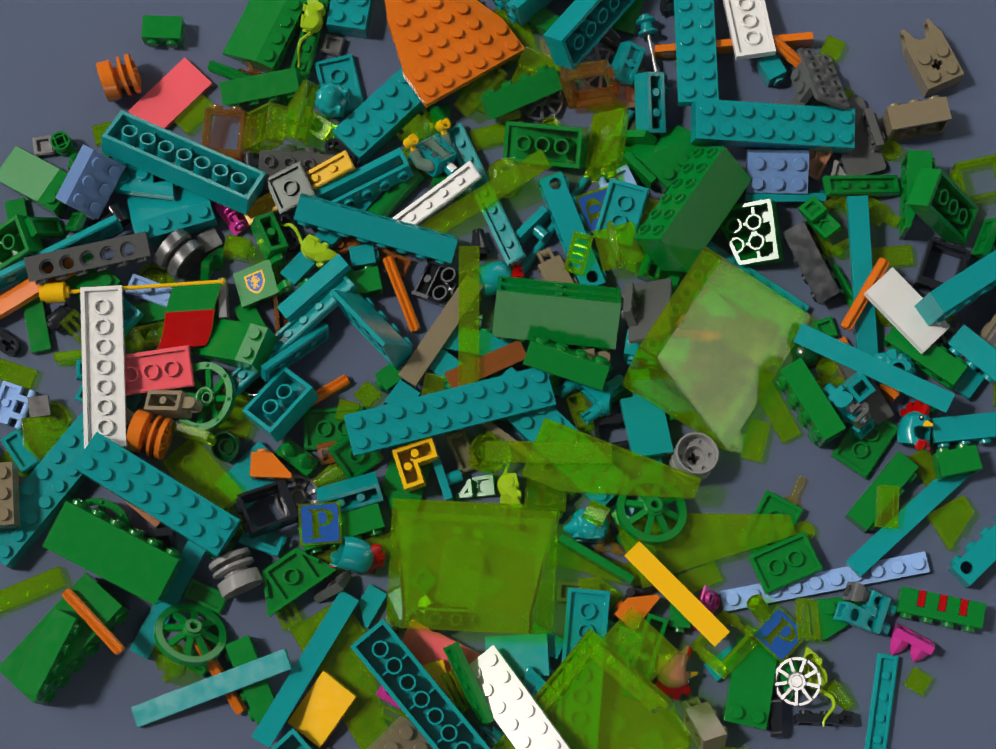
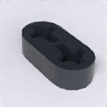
(340, 146)
(289, 218)
(8, 338)
(775, 718)

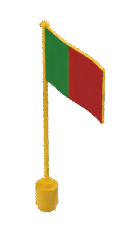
(187, 313)

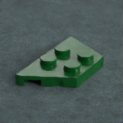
(292, 578)

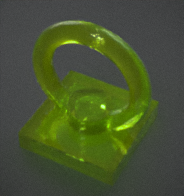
(617, 246)

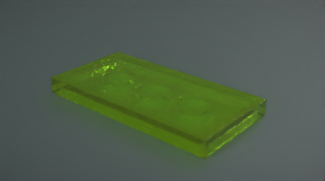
(202, 474)

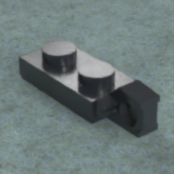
(806, 718)

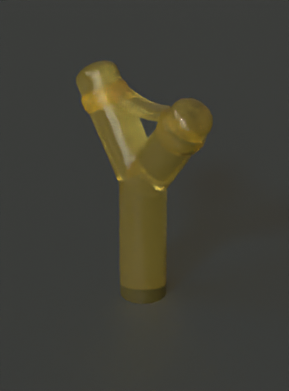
(793, 497)
(610, 540)

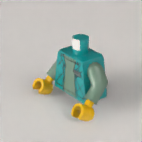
(434, 153)

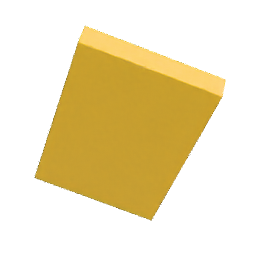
(322, 709)

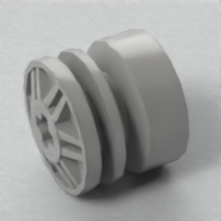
(700, 450)
(236, 575)

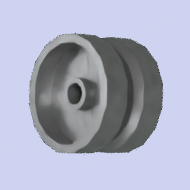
(179, 254)

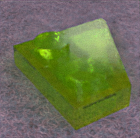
(951, 520)

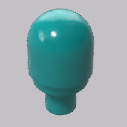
(492, 734)

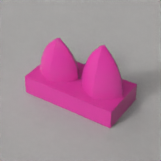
(904, 636)

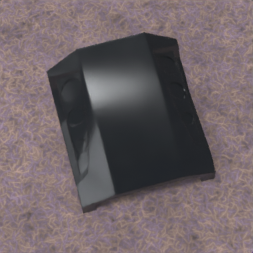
(437, 283)

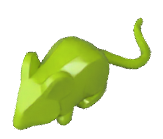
(311, 21)
(312, 248)
(508, 487)
(814, 658)

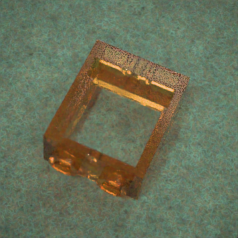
(590, 97)
(234, 112)

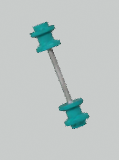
(647, 31)

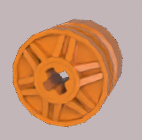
(119, 77)
(149, 434)

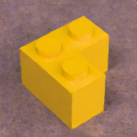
(411, 458)

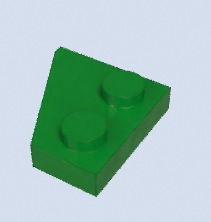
(826, 612)

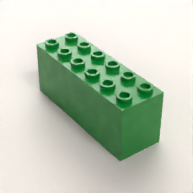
(692, 208)
(557, 311)
(114, 550)
(102, 604)

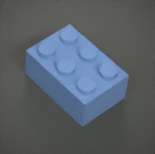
(777, 171)
(90, 182)

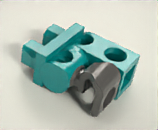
(856, 414)
(872, 612)

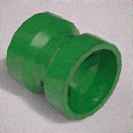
(64, 147)

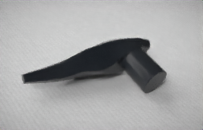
(666, 6)
(638, 591)

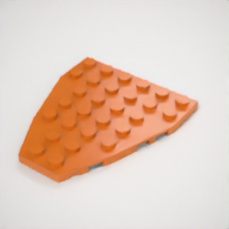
(447, 44)

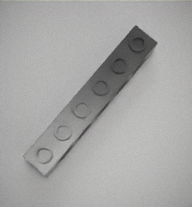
(36, 263)

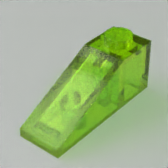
(300, 113)

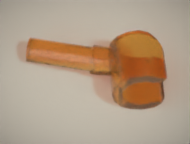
(249, 69)

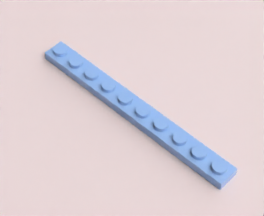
(829, 581)

